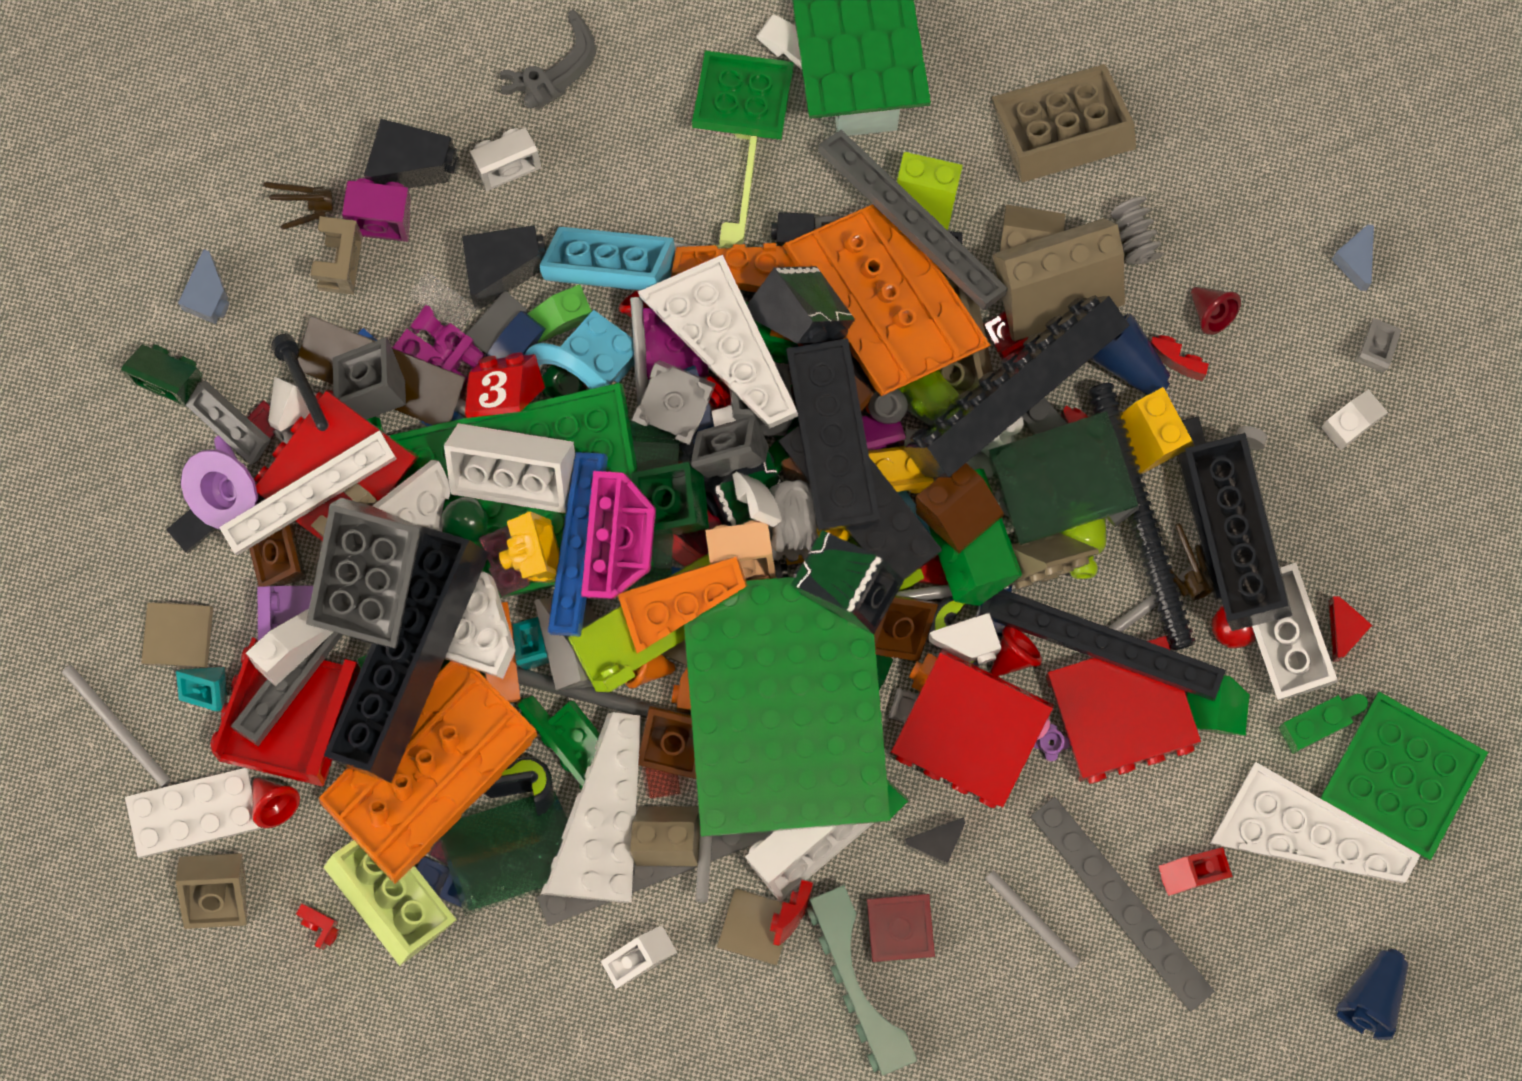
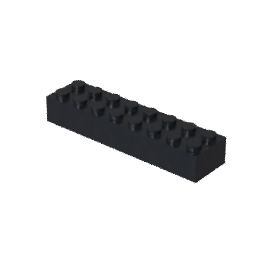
(1015, 386)
(399, 679)

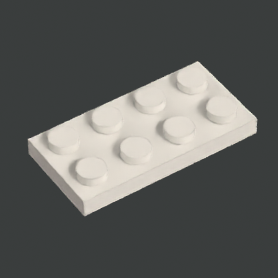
(191, 812)

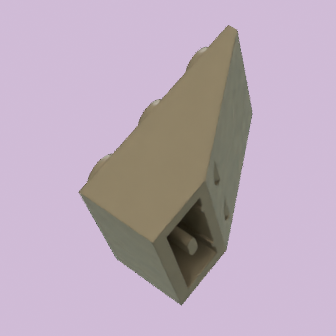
(1050, 558)

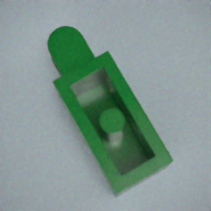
(1322, 721)

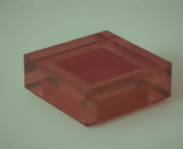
(662, 783)

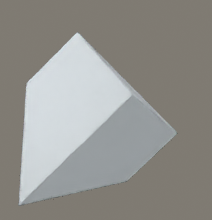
(286, 405)

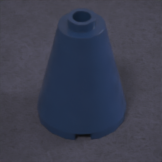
(1134, 359)
(1376, 996)

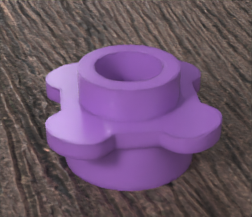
(1060, 743)

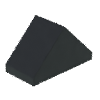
(937, 842)

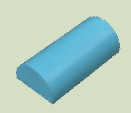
(608, 258)

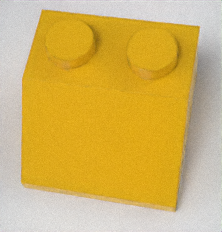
(1155, 430)

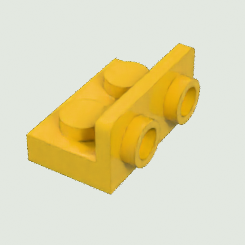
(900, 469)

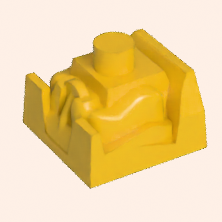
(532, 548)

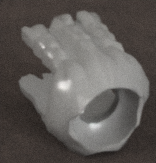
(798, 524)

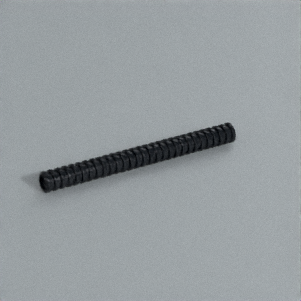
(1146, 530)

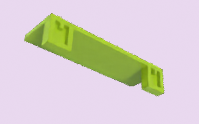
(608, 648)

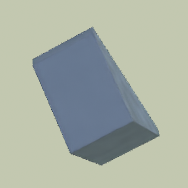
(1356, 258)

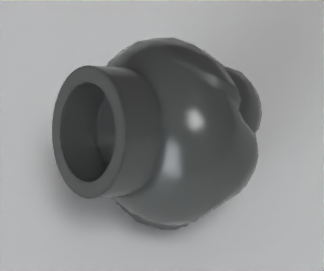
(888, 408)

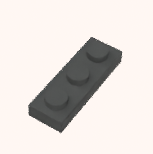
(228, 422)

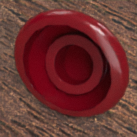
(1215, 308)

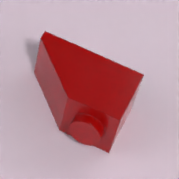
(1195, 871)

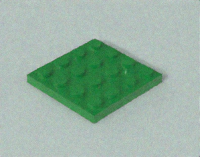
(1404, 775)

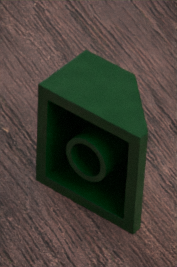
(162, 374)
(678, 497)

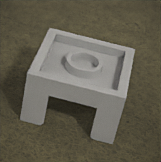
(674, 401)

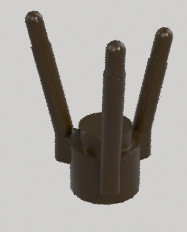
(318, 200)
(1197, 581)

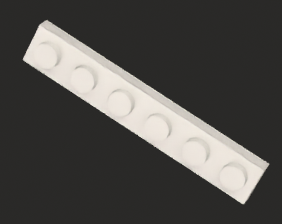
(308, 493)

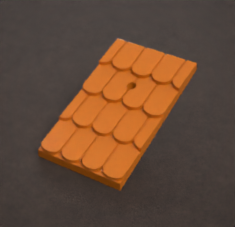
(902, 311)
(451, 760)

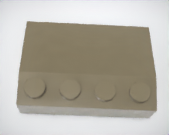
(1064, 123)
(1056, 271)

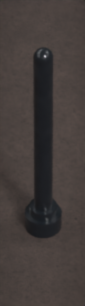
(286, 349)

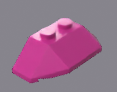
(617, 536)

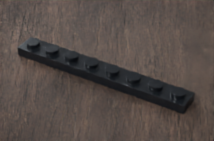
(1105, 644)

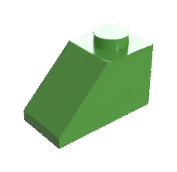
(561, 312)

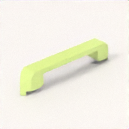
(732, 232)

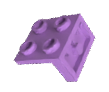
(280, 604)

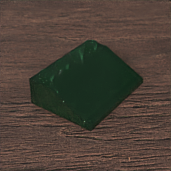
(1062, 478)
(503, 852)

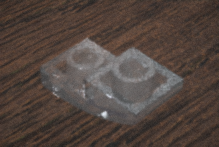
(444, 302)

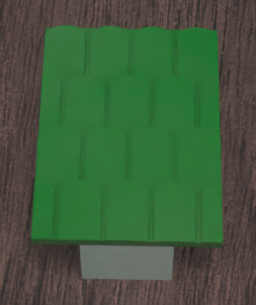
(861, 61)

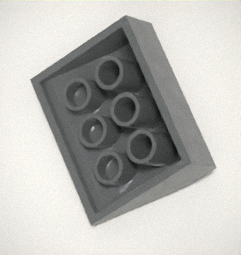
(363, 573)

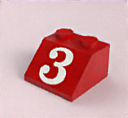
(502, 385)

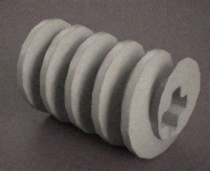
(1135, 232)

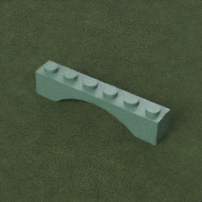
(888, 1043)

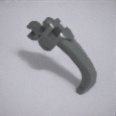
(547, 86)

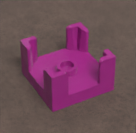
(667, 346)

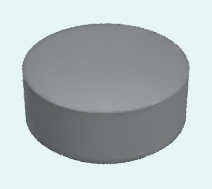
(1255, 436)

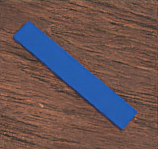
(567, 602)

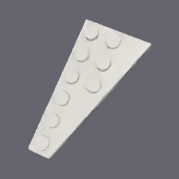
(717, 325)
(1294, 825)
(597, 836)

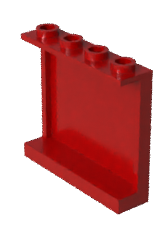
(313, 448)
(1120, 717)
(971, 729)
(301, 734)

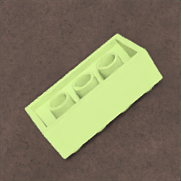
(400, 914)

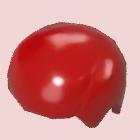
(1228, 638)

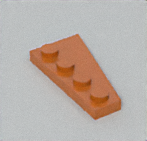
(747, 264)
(671, 602)

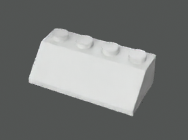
(509, 467)
(1294, 644)
(798, 854)

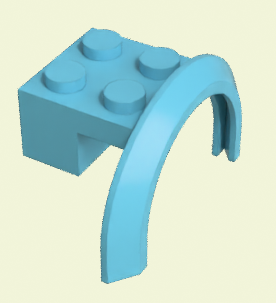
(593, 352)

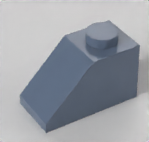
(205, 291)

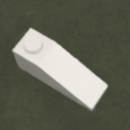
(286, 647)

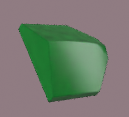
(1226, 714)

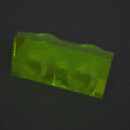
(930, 394)

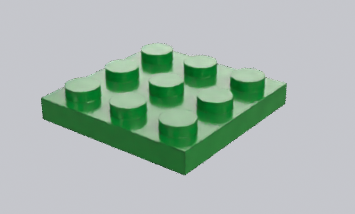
(743, 95)

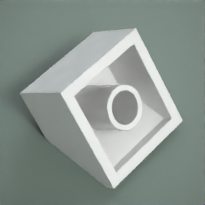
(505, 158)

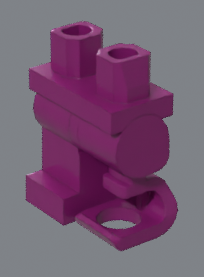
(450, 344)

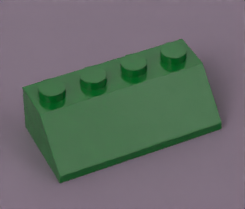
(982, 566)

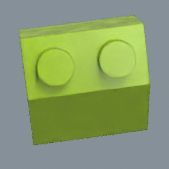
(931, 184)

